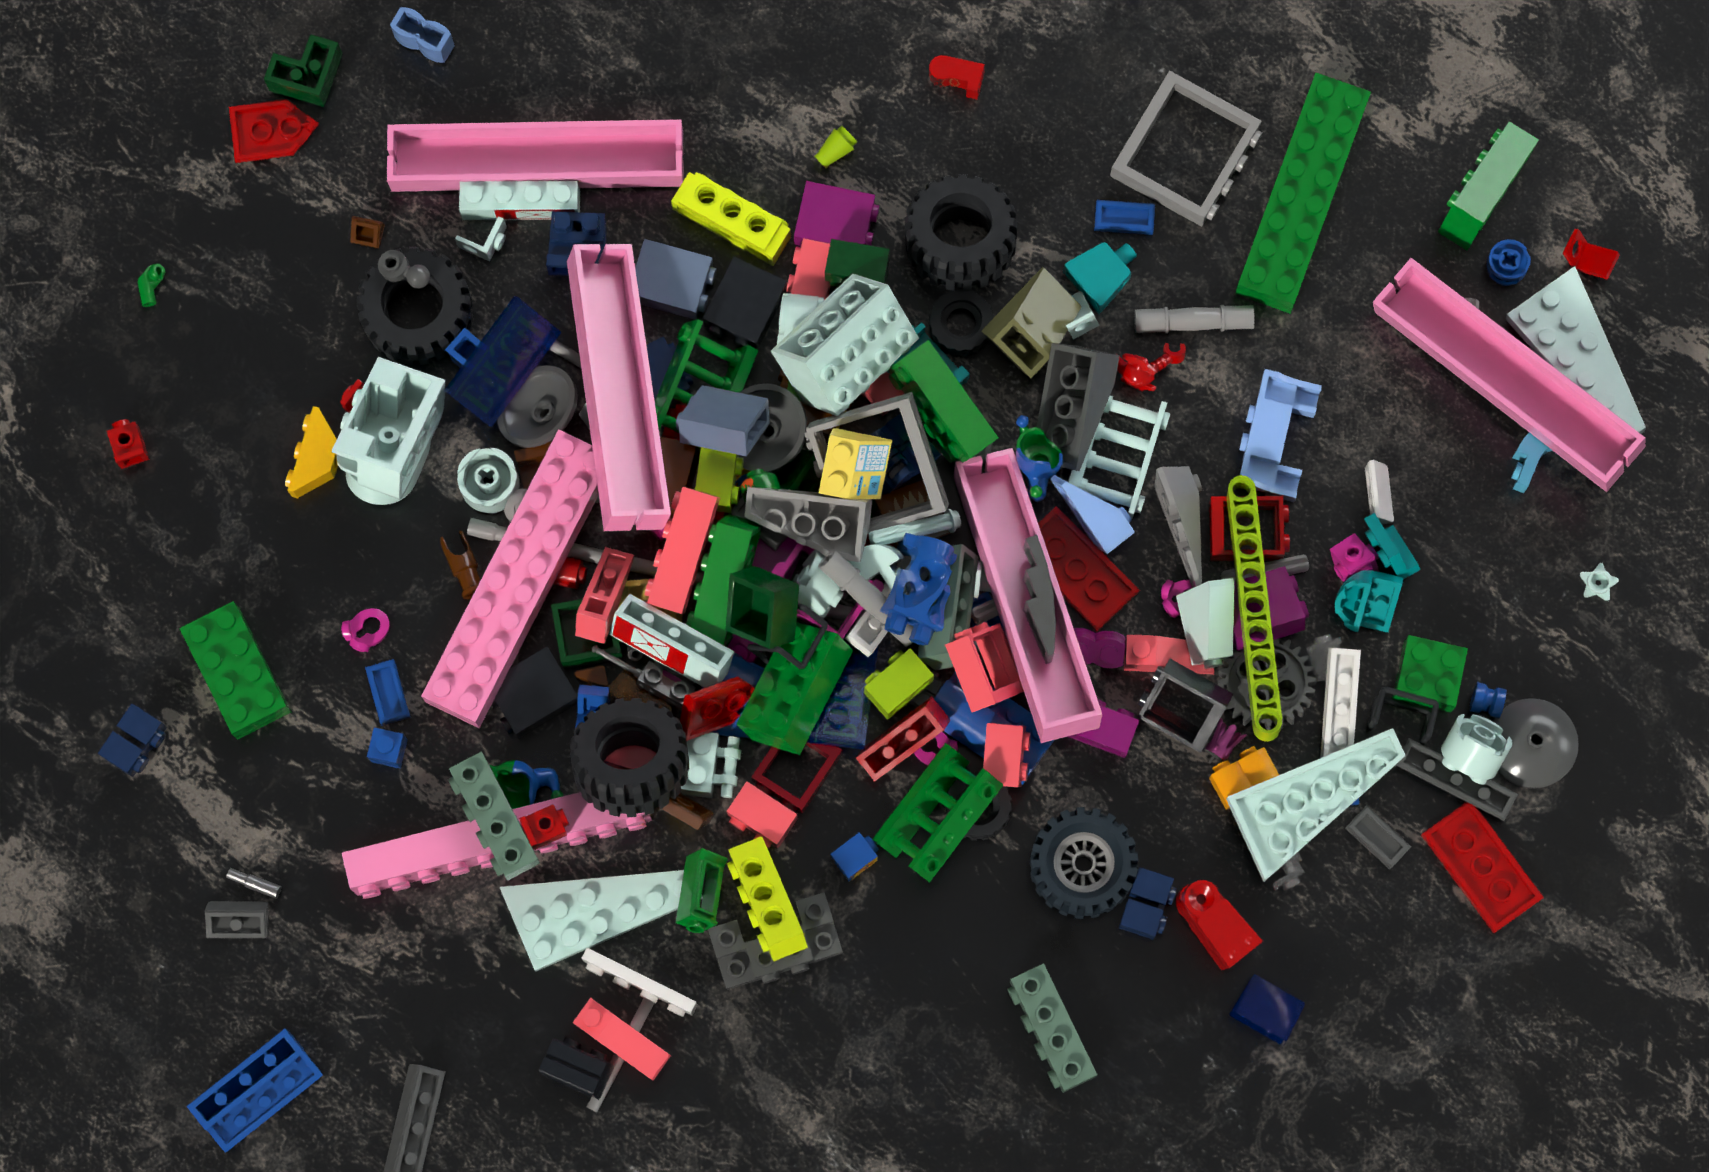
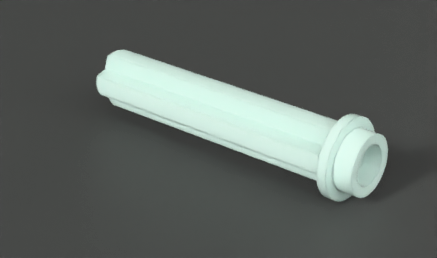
(948, 521)

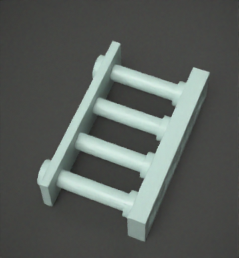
(1136, 501)

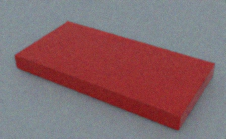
(1084, 572)
(1482, 866)

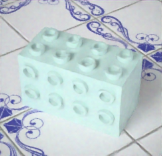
(845, 344)

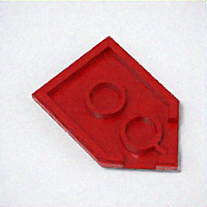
(268, 130)
(714, 706)

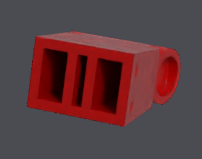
(1216, 923)

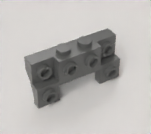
(748, 963)

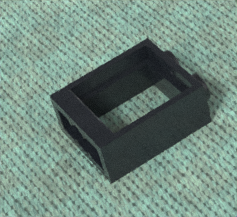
(1172, 723)

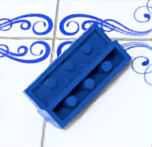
(971, 727)
(255, 1090)

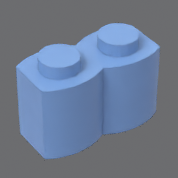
(427, 36)

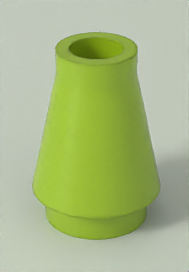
(836, 146)

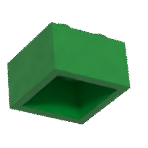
(1430, 671)

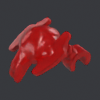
(1140, 373)

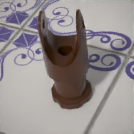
(463, 567)

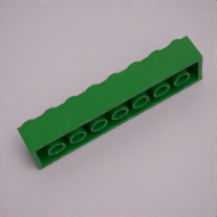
(1302, 193)

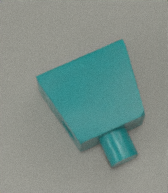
(1100, 273)

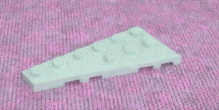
(1568, 335)
(1297, 805)
(579, 914)

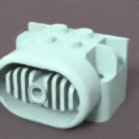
(389, 431)

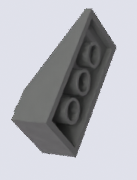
(1075, 398)

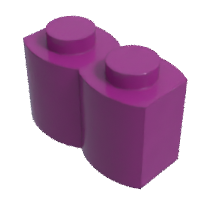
(1101, 648)

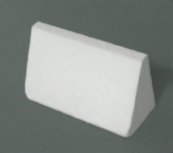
(1379, 491)

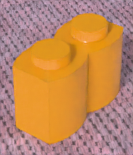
(1249, 771)

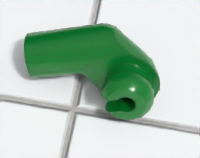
(148, 282)

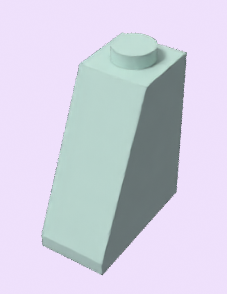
(1208, 621)

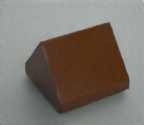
(366, 231)

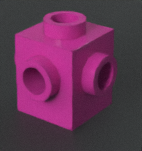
(1352, 557)

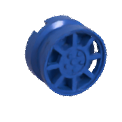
(1508, 262)

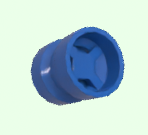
(1488, 700)

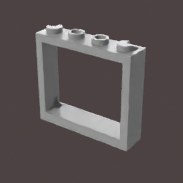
(1163, 195)
(917, 435)

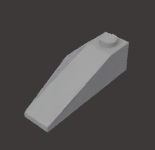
(1180, 502)
(813, 519)

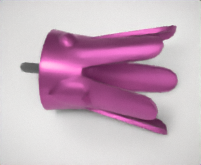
(1223, 743)

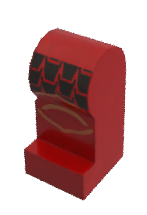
(957, 73)

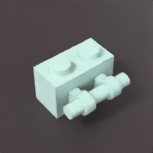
(702, 766)

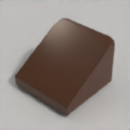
(593, 676)

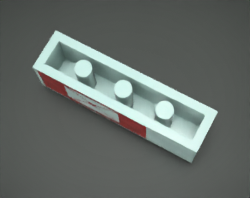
(517, 199)
(671, 642)

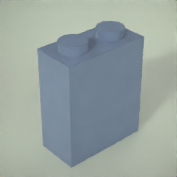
(673, 279)
(723, 420)

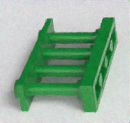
(739, 362)
(920, 802)

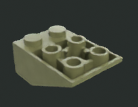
(1033, 322)

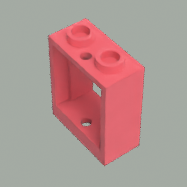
(998, 662)

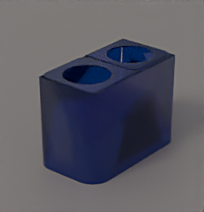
(1267, 1009)

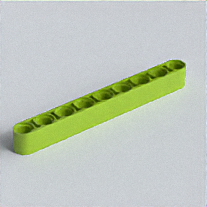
(1251, 621)

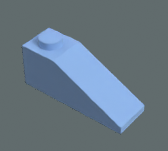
(1102, 522)

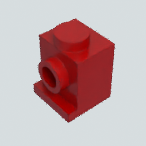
(131, 452)
(540, 837)

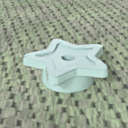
(1604, 577)

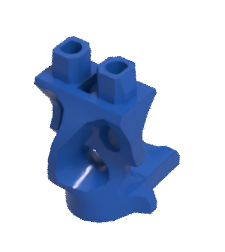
(916, 606)

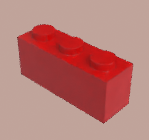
(903, 738)

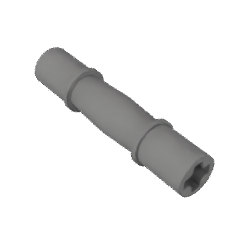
(1194, 319)
(861, 590)

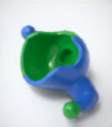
(1036, 458)
(522, 782)

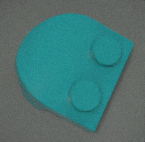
(1392, 547)
(1368, 600)

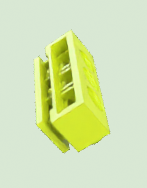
(764, 244)
(767, 899)

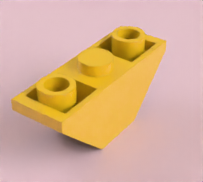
(314, 456)

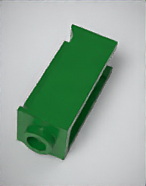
(689, 911)

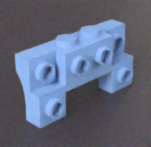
(1269, 422)

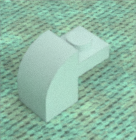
(879, 560)

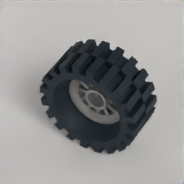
(1083, 828)

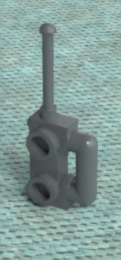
(654, 681)

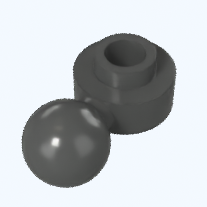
(417, 275)

